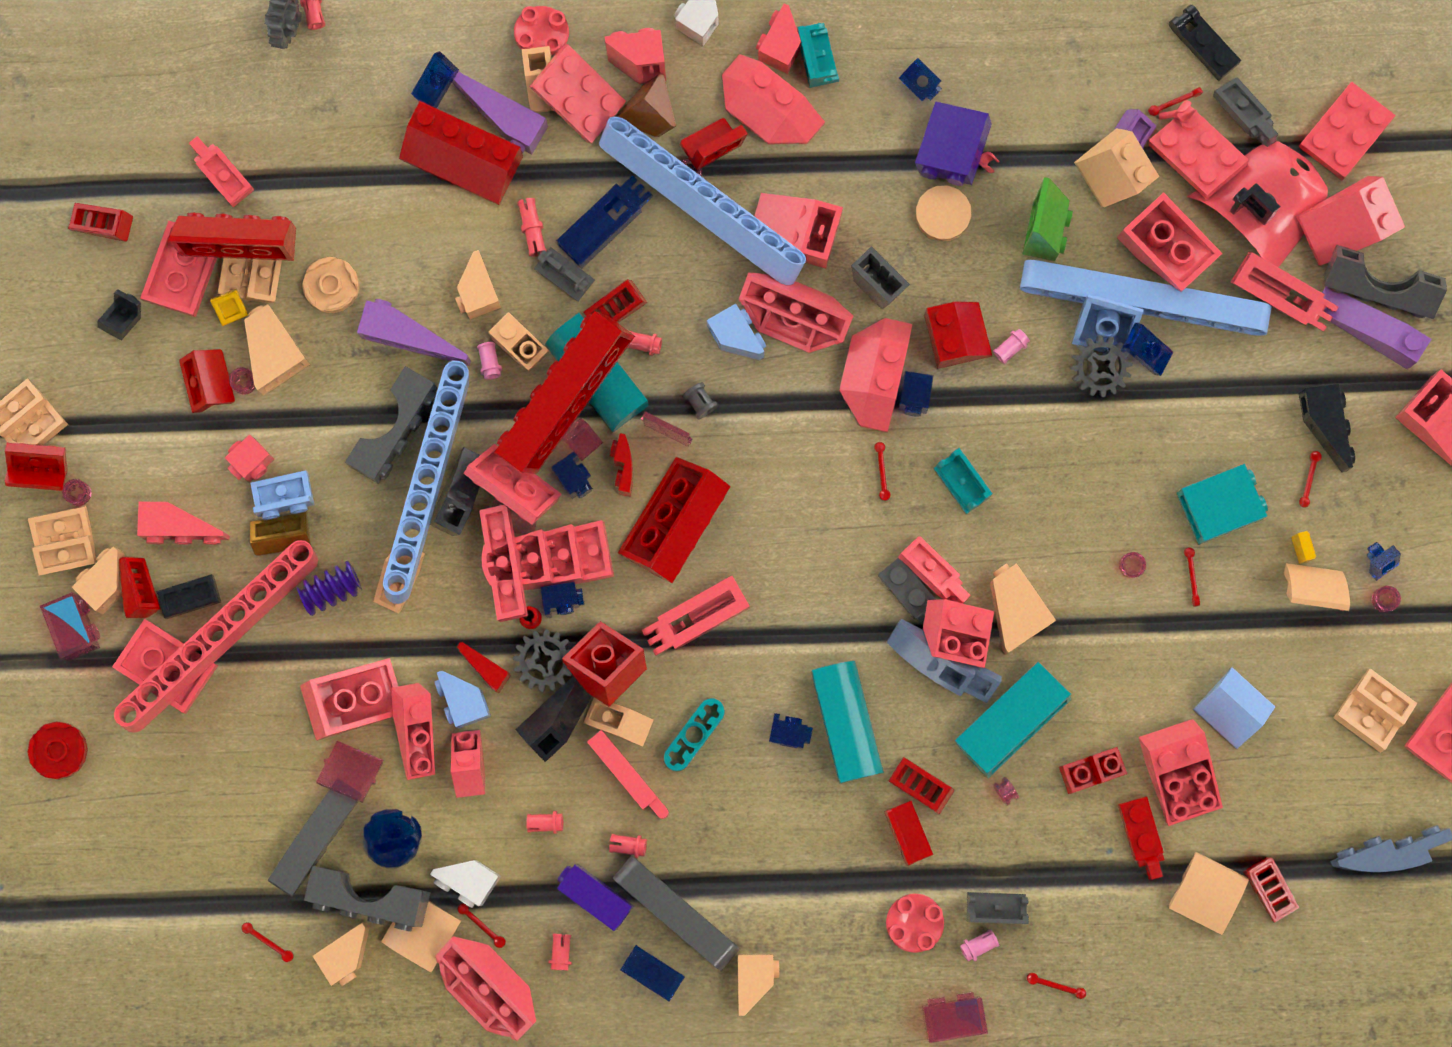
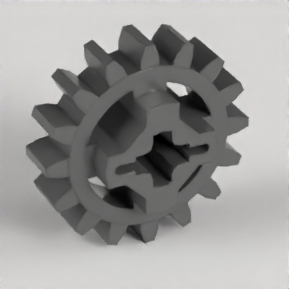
(282, 22)
(1110, 356)
(531, 664)

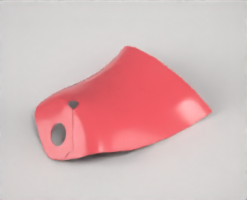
(1295, 194)

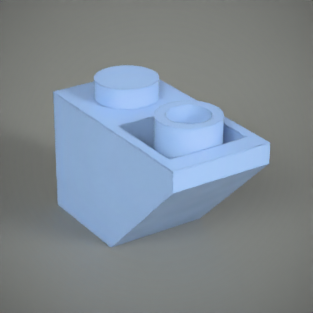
(734, 334)
(464, 700)

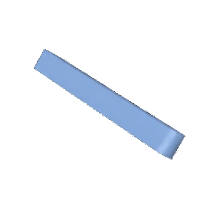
(702, 200)
(1154, 298)
(428, 493)

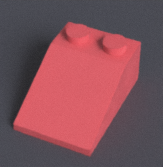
(1351, 218)
(1169, 243)
(350, 698)

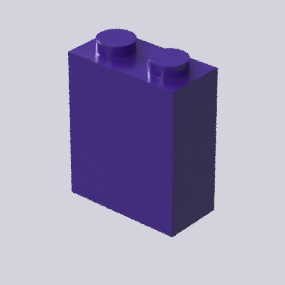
(953, 144)
(594, 896)

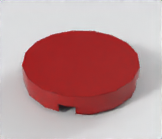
(57, 750)

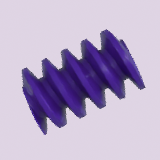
(329, 589)

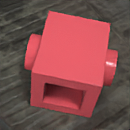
(248, 459)

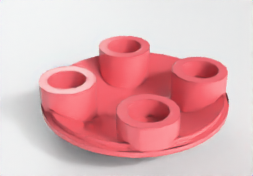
(540, 28)
(915, 923)

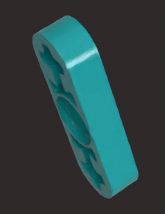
(714, 722)

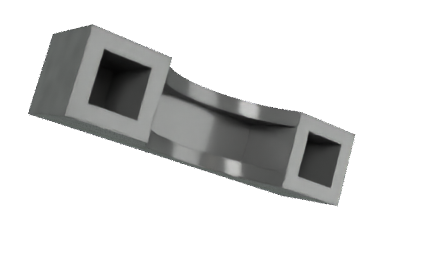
(1418, 294)
(375, 455)
(333, 889)

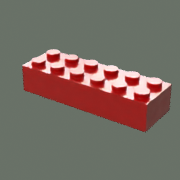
(564, 393)

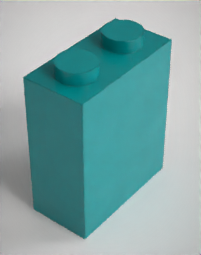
(1222, 503)

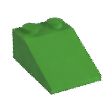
(1047, 222)

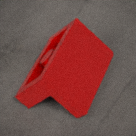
(712, 142)
(206, 379)
(908, 833)

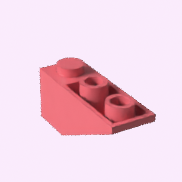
(167, 522)
(414, 729)

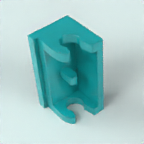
(817, 55)
(963, 481)

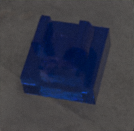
(1382, 560)

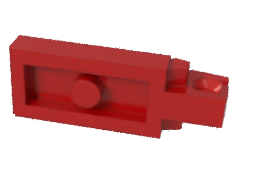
(1142, 835)

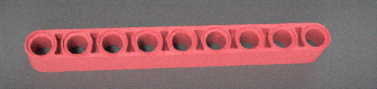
(203, 641)

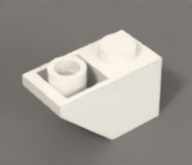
(697, 19)
(469, 879)

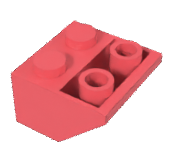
(637, 54)
(958, 631)

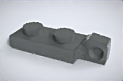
(1247, 111)
(906, 588)

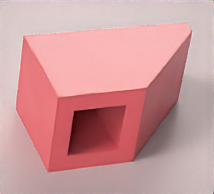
(781, 43)
(467, 763)

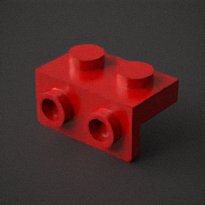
(35, 466)

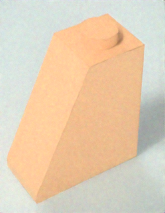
(271, 350)
(1017, 607)

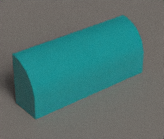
(618, 396)
(1013, 720)
(847, 721)

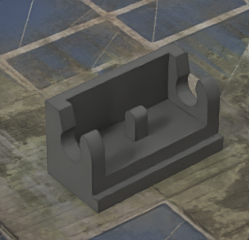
(997, 908)

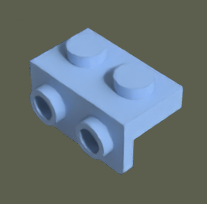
(282, 494)

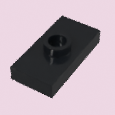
(188, 596)

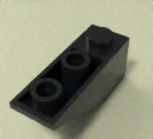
(1325, 418)
(456, 498)
(555, 719)

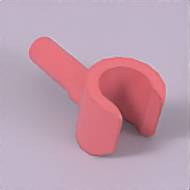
(1183, 113)
(985, 159)

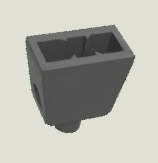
(878, 279)

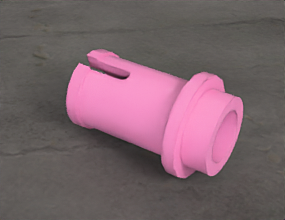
(1011, 346)
(489, 361)
(979, 945)

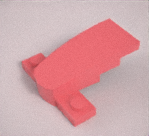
(538, 559)

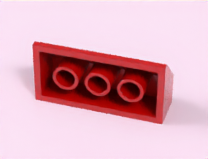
(460, 153)
(234, 237)
(674, 519)

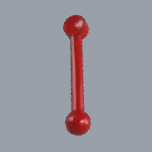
(1154, 110)
(1314, 457)
(884, 494)
(1190, 553)
(499, 941)
(287, 955)
(1033, 978)

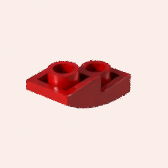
(622, 457)
(1093, 770)

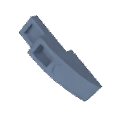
(957, 677)
(1384, 857)

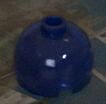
(391, 838)

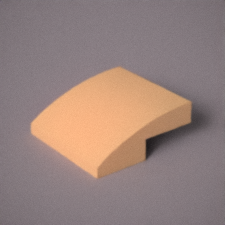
(253, 278)
(28, 416)
(62, 540)
(1317, 587)
(1375, 710)
(1208, 893)
(425, 941)

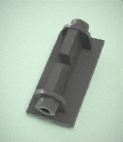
(563, 273)

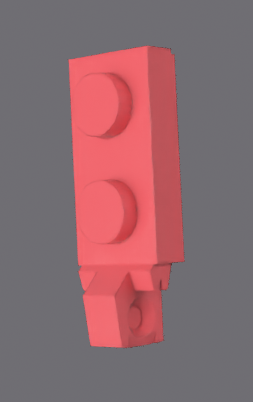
(221, 172)
(934, 571)

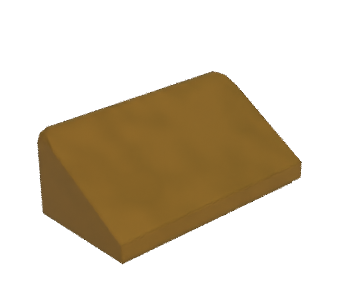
(278, 533)

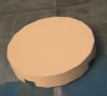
(943, 213)
(330, 285)

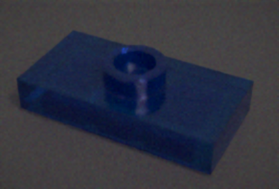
(435, 80)
(1147, 349)
(652, 973)

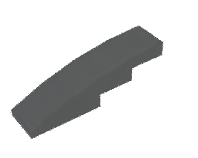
(312, 842)

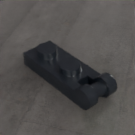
(1204, 43)

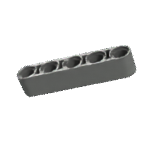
(676, 913)

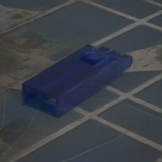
(597, 228)

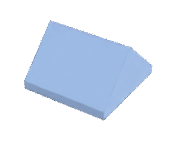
(1107, 319)
(1234, 708)

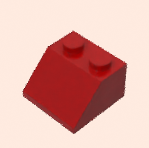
(957, 333)
(605, 663)

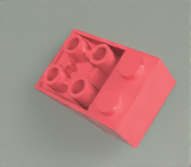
(803, 223)
(1430, 414)
(1181, 771)

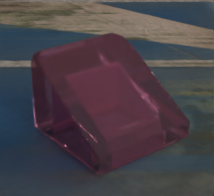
(582, 439)

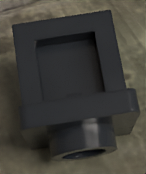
(1257, 201)
(121, 315)

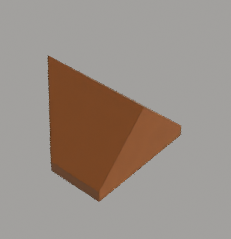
(650, 108)

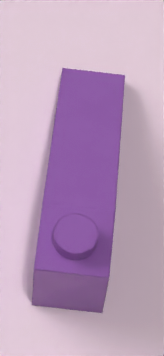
(508, 117)
(393, 328)
(1376, 329)

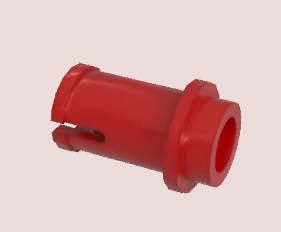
(536, 621)

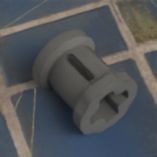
(700, 400)

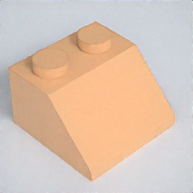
(1116, 168)

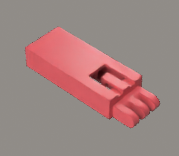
(1274, 285)
(705, 611)
(627, 774)

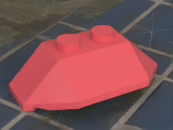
(768, 103)
(794, 313)
(875, 372)
(486, 987)

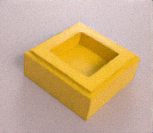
(229, 307)
(1303, 547)

